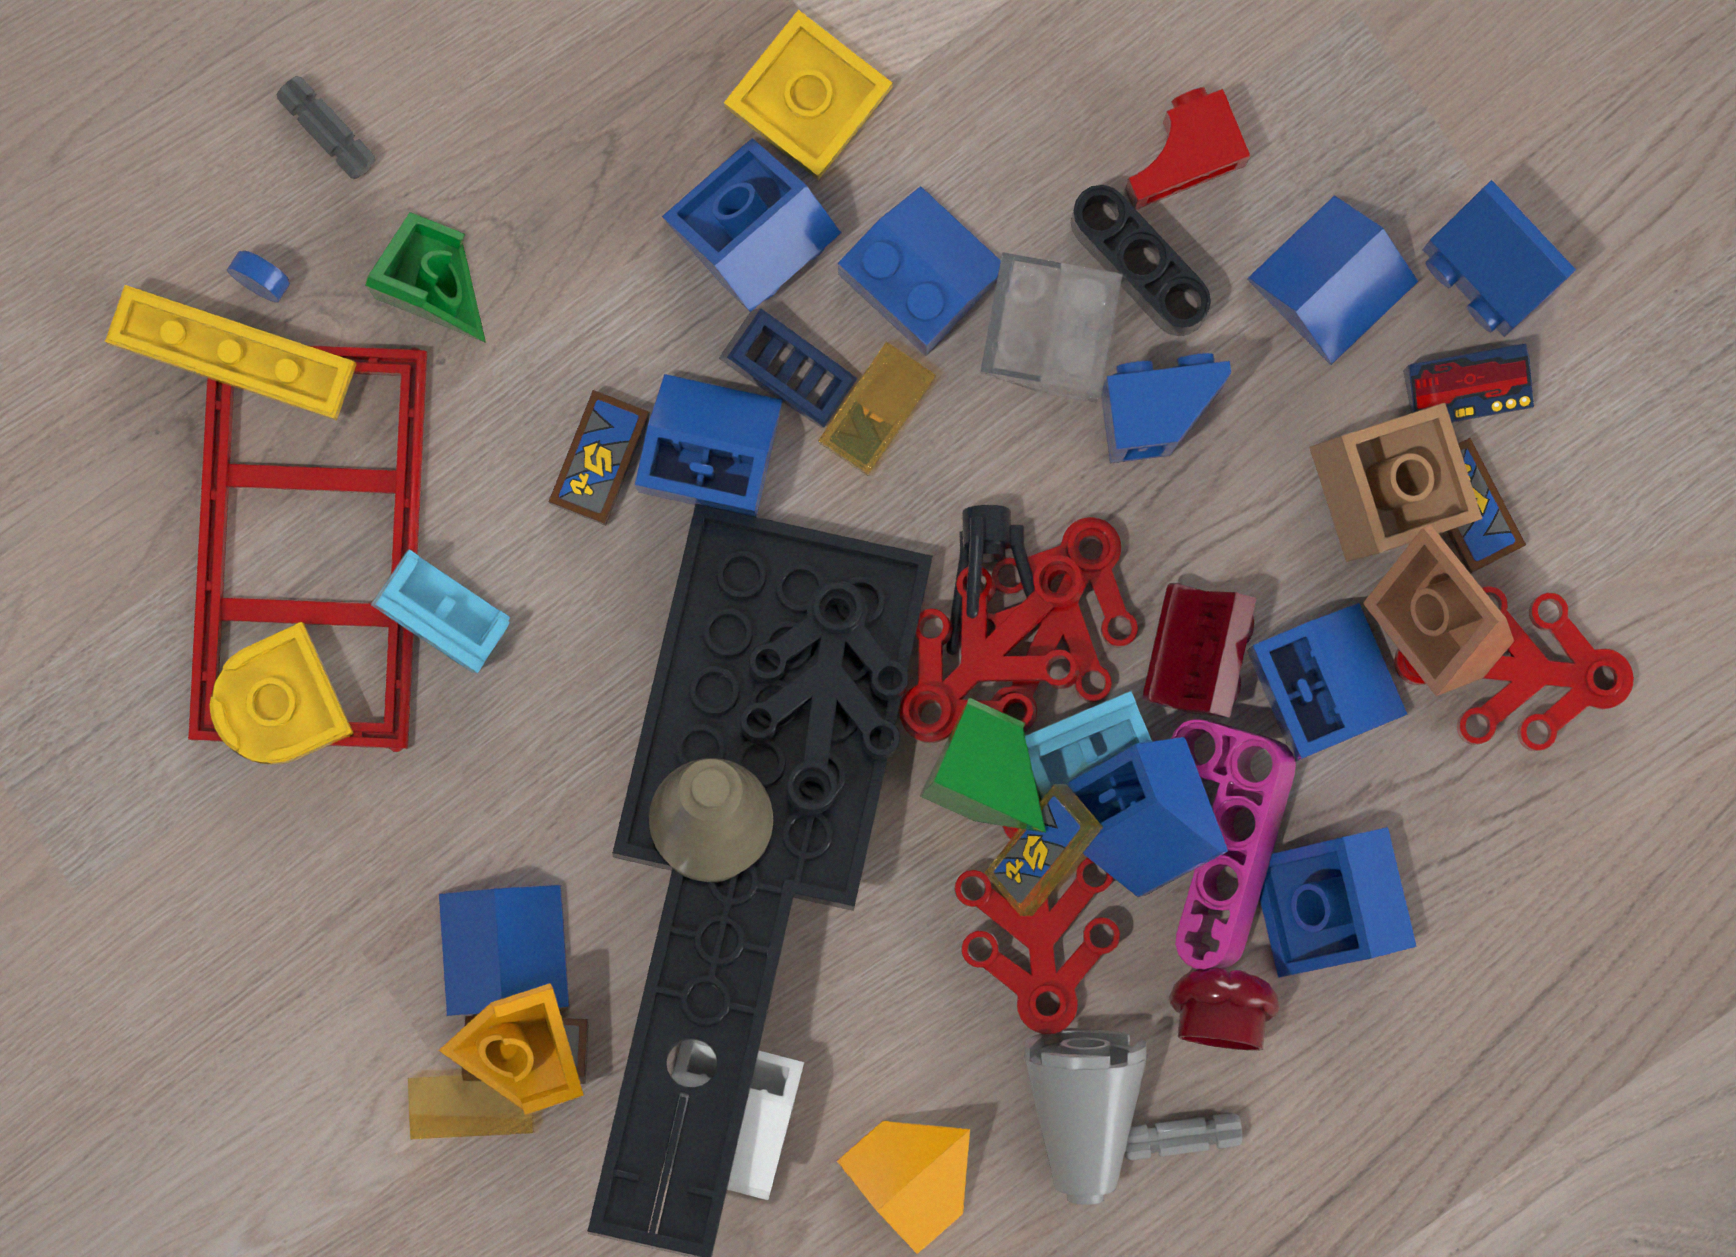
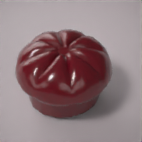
(1223, 1008)

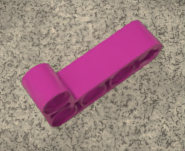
(1247, 858)

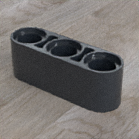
(1131, 232)

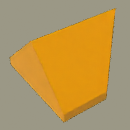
(520, 1050)
(912, 1176)

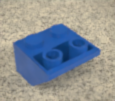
(1155, 409)
(708, 445)
(1326, 681)
(1150, 815)

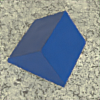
(1334, 278)
(502, 945)

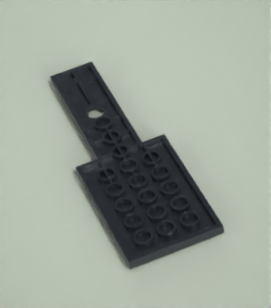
(723, 940)

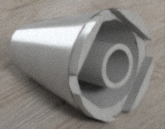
(1085, 1106)

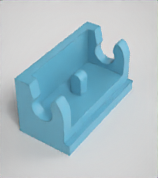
(441, 612)
(1084, 741)

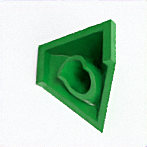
(428, 276)
(986, 771)

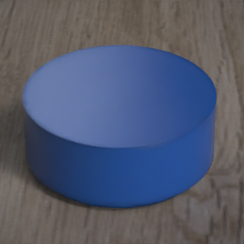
(258, 275)

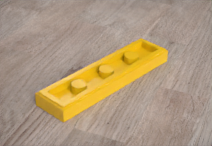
(230, 352)

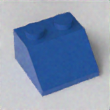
(752, 224)
(1496, 260)
(920, 269)
(1335, 903)

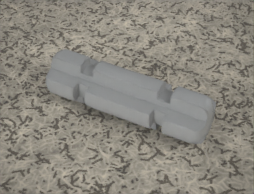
(1184, 1136)

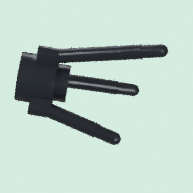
(984, 540)

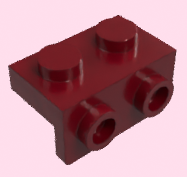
(1199, 650)

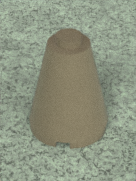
(711, 819)

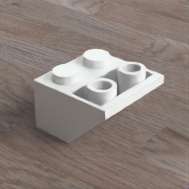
(765, 1116)

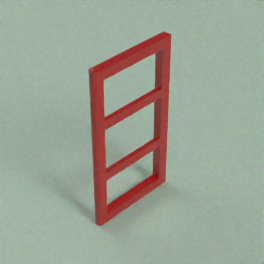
(403, 482)

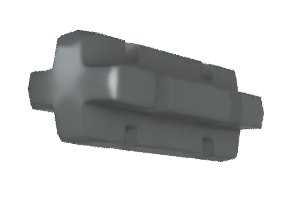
(326, 127)

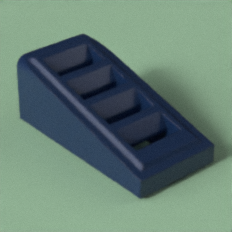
(780, 335)

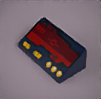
(1473, 383)

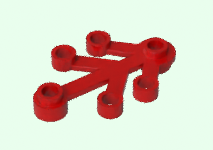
(1069, 620)
(985, 657)
(1531, 671)
(1039, 936)

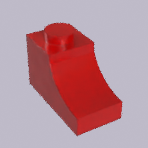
(1198, 148)

